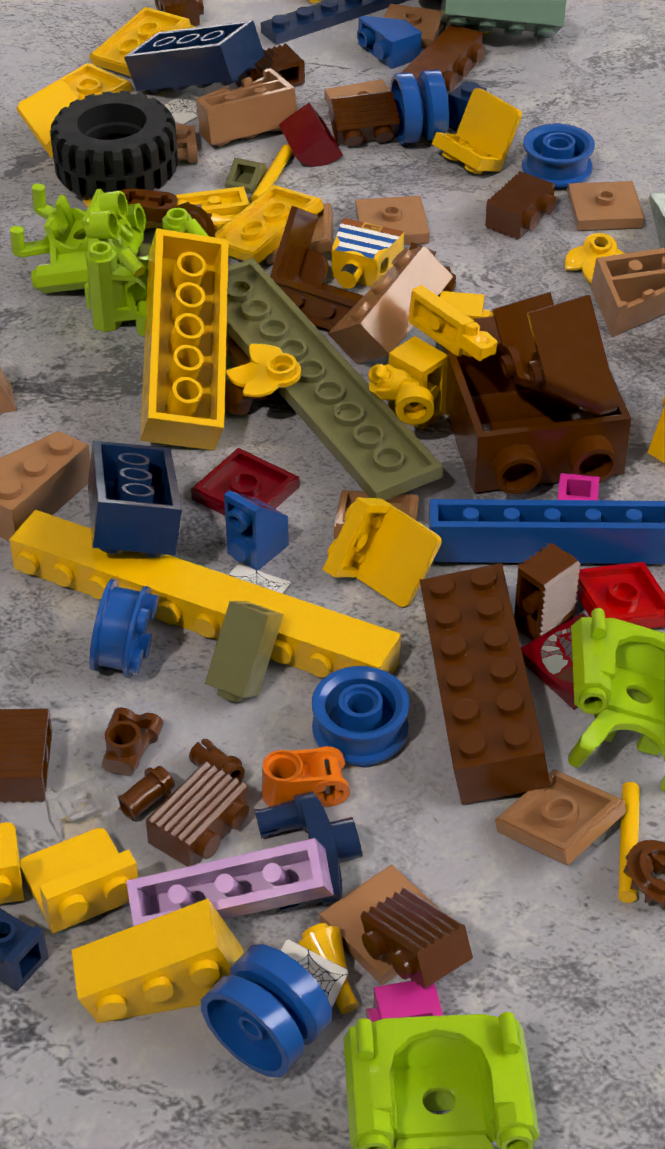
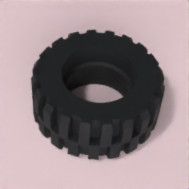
(114, 143)

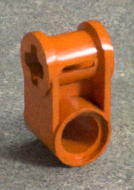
(303, 771)

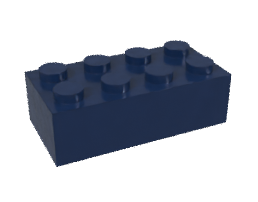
(195, 57)
(133, 499)

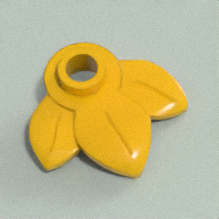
(585, 256)
(266, 371)

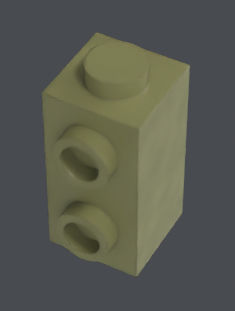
(243, 650)

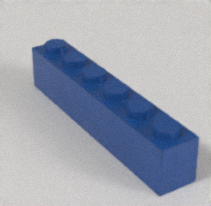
(518, 528)

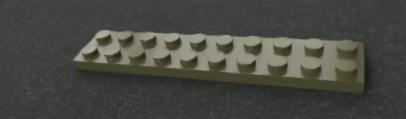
(330, 393)

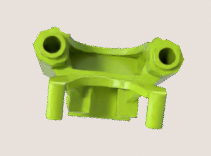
(73, 231)
(121, 292)
(620, 682)
(439, 1064)

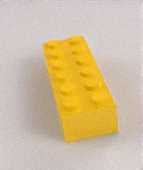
(185, 340)

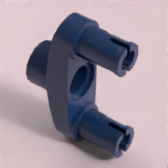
(337, 837)

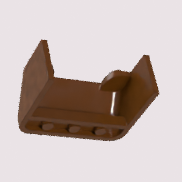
(304, 271)
(556, 351)

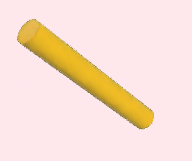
(273, 172)
(628, 838)

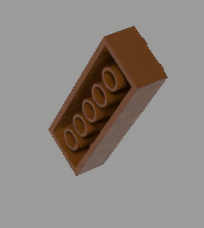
(483, 685)

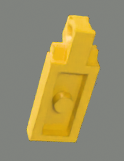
(449, 325)

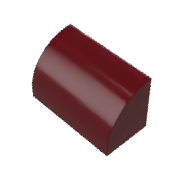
(310, 137)

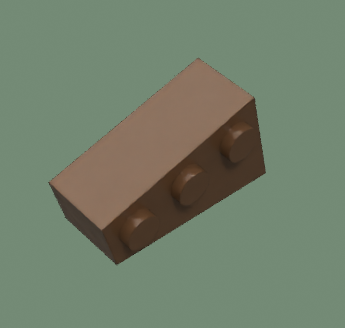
(246, 110)
(630, 288)
(382, 314)
(41, 478)

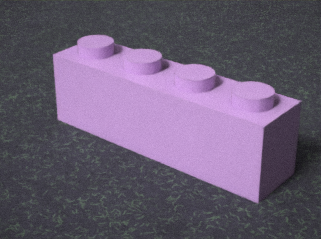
(237, 883)

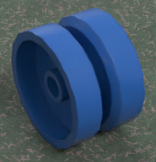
(420, 105)
(266, 1010)

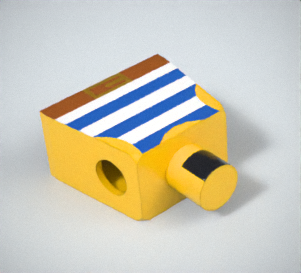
(364, 252)

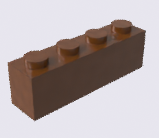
(453, 53)

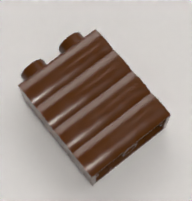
(521, 437)

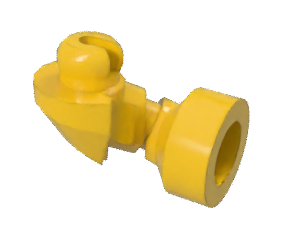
(412, 401)

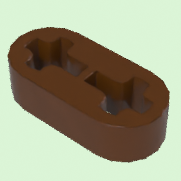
(153, 202)

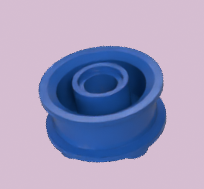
(558, 154)
(121, 628)
(361, 714)

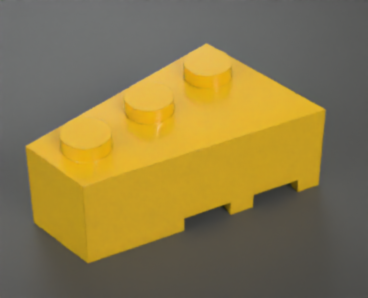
(155, 964)

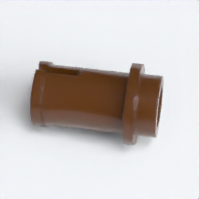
(216, 757)
(153, 786)

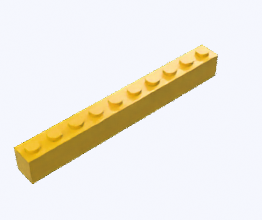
(199, 597)

